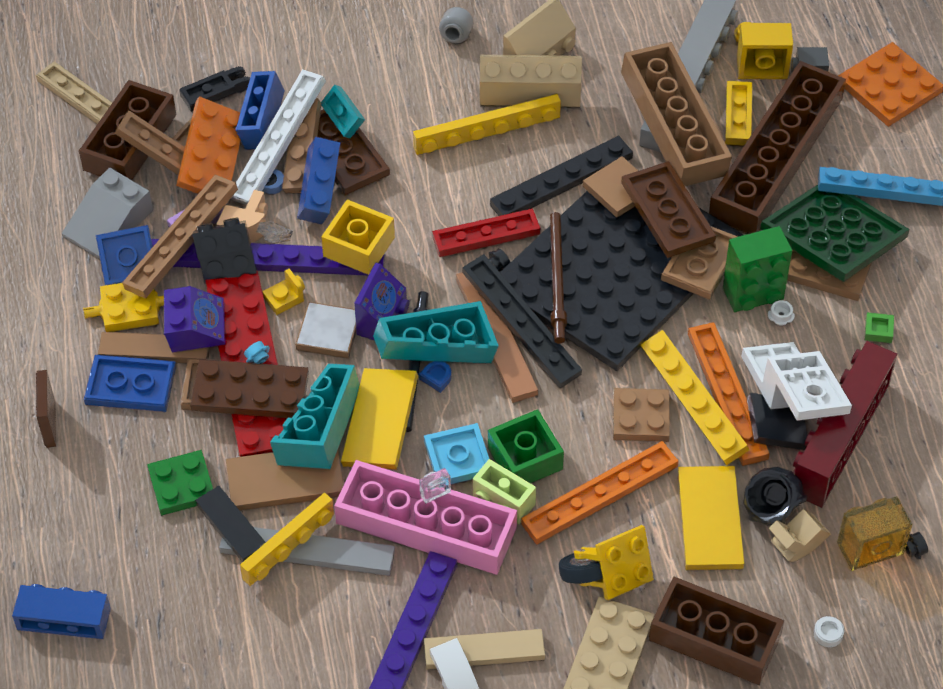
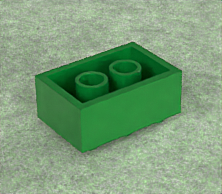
(756, 269)

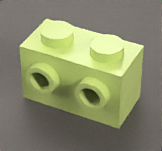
(504, 488)

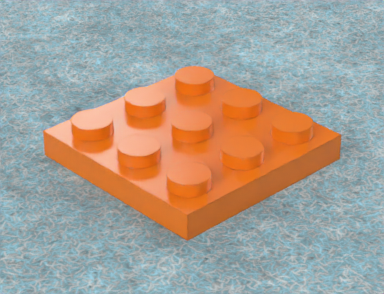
(891, 84)

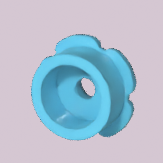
(257, 353)

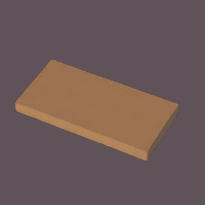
(260, 482)

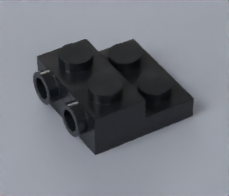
(224, 249)

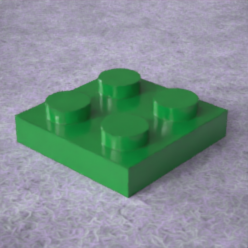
(179, 481)

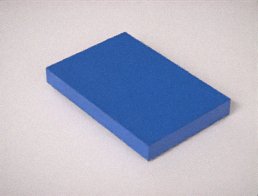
(130, 383)

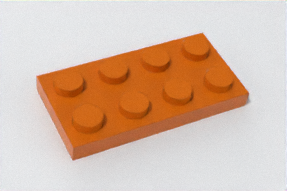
(210, 145)

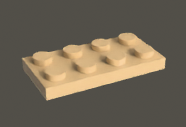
(610, 647)

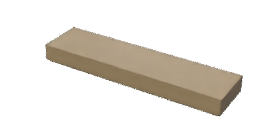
(74, 91)
(494, 647)

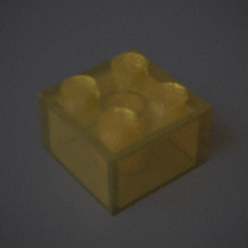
(874, 533)

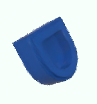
(436, 375)

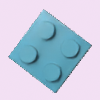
(458, 451)

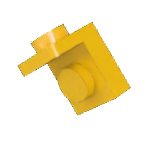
(285, 293)

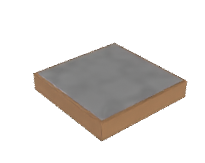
(327, 330)

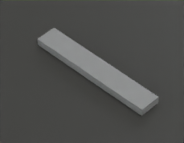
(335, 553)

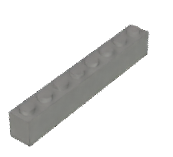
(701, 48)

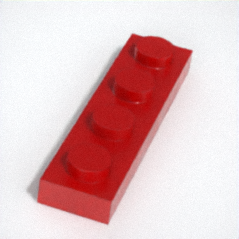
(486, 232)

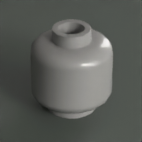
(456, 25)

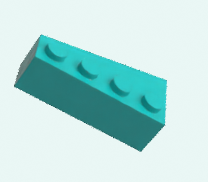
(438, 334)
(320, 421)

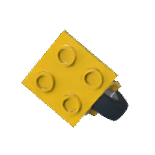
(613, 565)

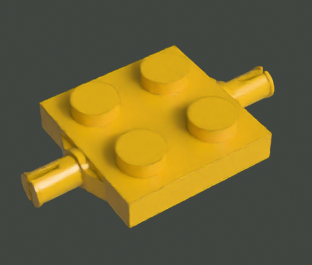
(125, 309)

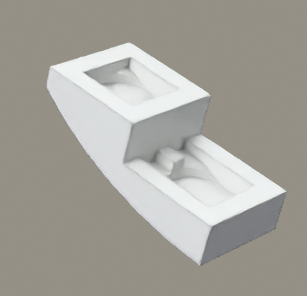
(453, 666)

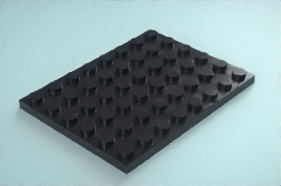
(608, 279)

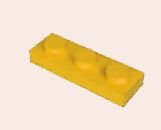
(738, 112)

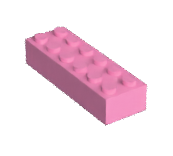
(451, 525)

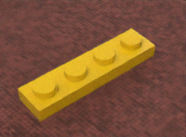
(289, 537)

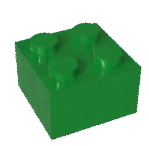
(526, 447)

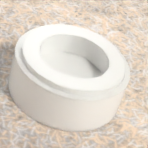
(828, 631)

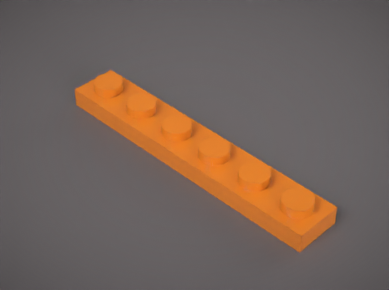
(726, 387)
(599, 492)

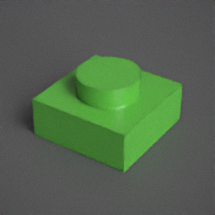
(879, 327)

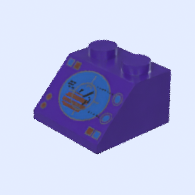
(379, 298)
(193, 319)

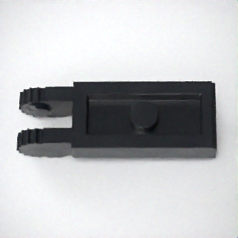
(215, 86)

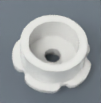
(784, 308)

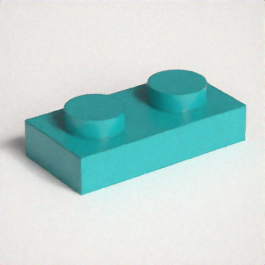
(342, 111)

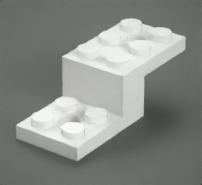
(796, 381)

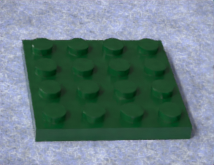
(836, 231)

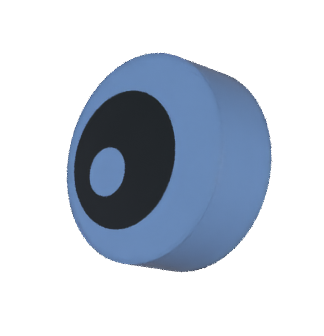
(274, 183)

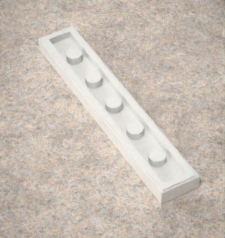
(278, 135)

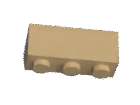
(543, 33)

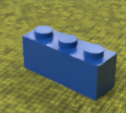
(259, 107)
(318, 180)
(61, 611)

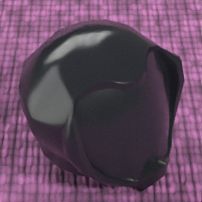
(773, 495)

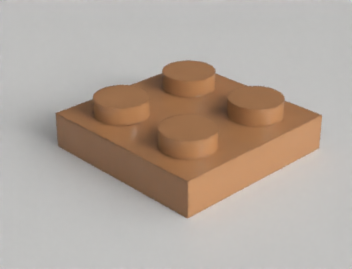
(641, 414)

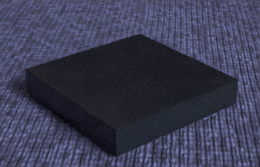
(775, 426)

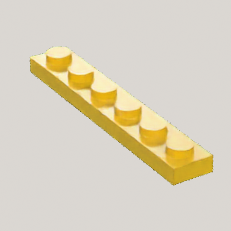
(486, 124)
(695, 397)

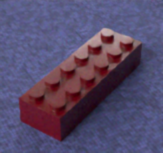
(838, 435)

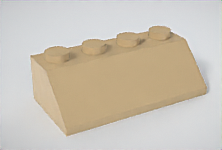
(523, 78)

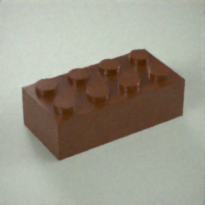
(106, 149)
(716, 630)

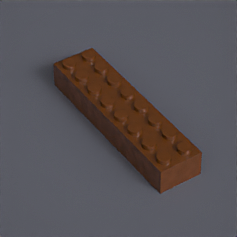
(777, 148)

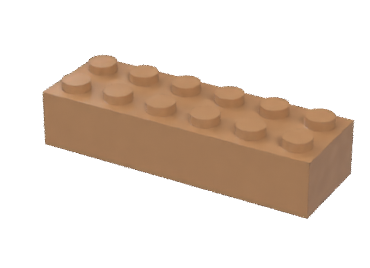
(676, 113)

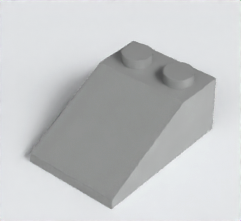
(108, 206)

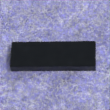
(230, 523)

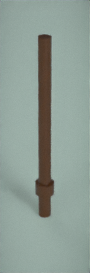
(558, 316)

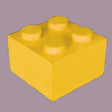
(764, 50)
(358, 237)

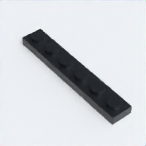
(559, 178)
(522, 321)

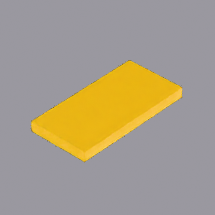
(380, 418)
(710, 518)

